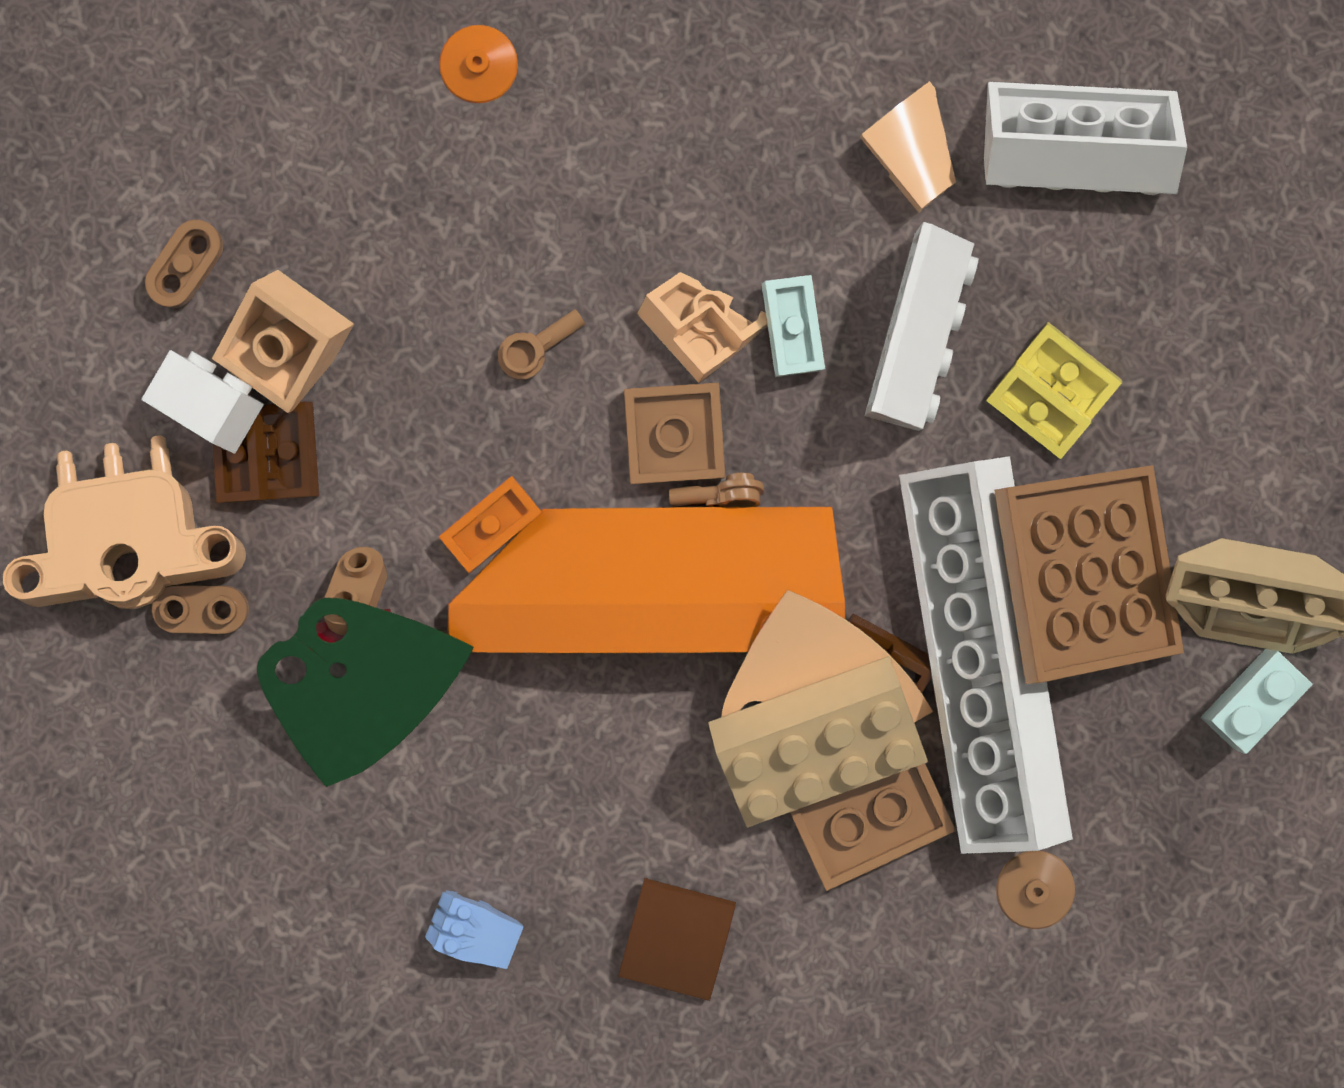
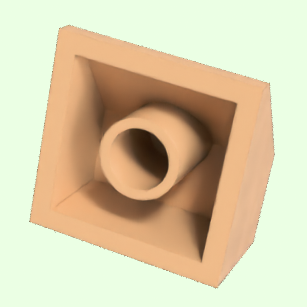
(282, 340)

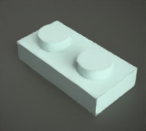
(793, 326)

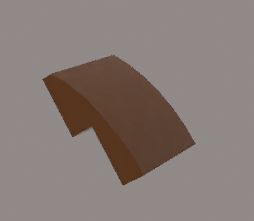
(290, 452)
(677, 939)

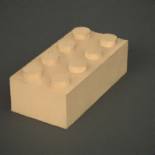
(817, 742)

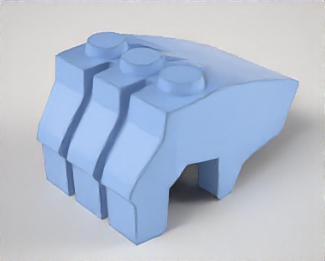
(473, 931)

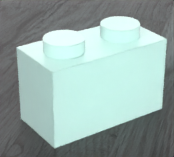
(1256, 700)

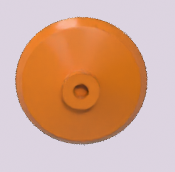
(478, 64)

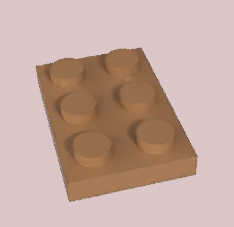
(872, 825)

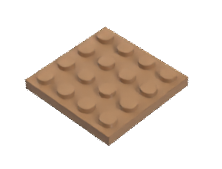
(1088, 573)

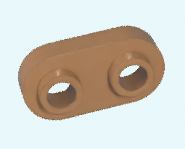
(180, 261)
(356, 583)
(199, 609)

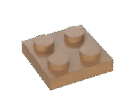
(674, 433)

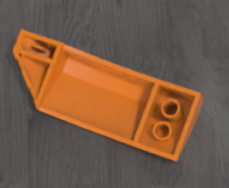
(648, 580)

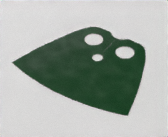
(389, 688)

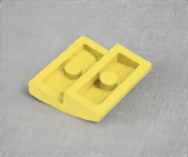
(1041, 408)

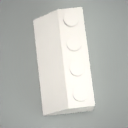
(1083, 138)
(920, 328)

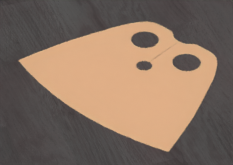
(804, 646)

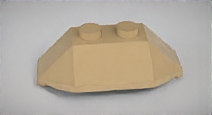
(1258, 596)

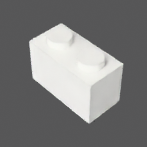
(202, 401)

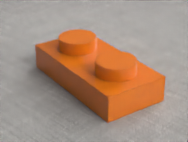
(490, 524)

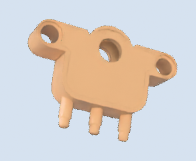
(114, 515)

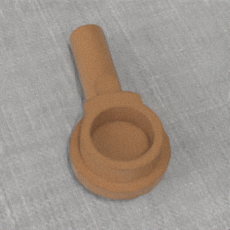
(523, 354)
(736, 491)

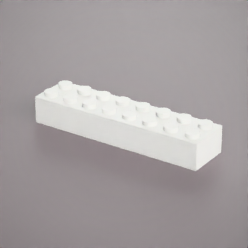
(991, 721)

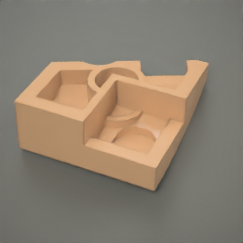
(914, 147)
(689, 315)

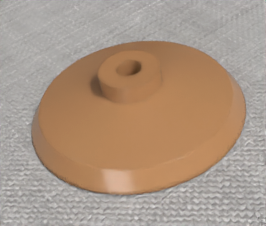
(1035, 889)

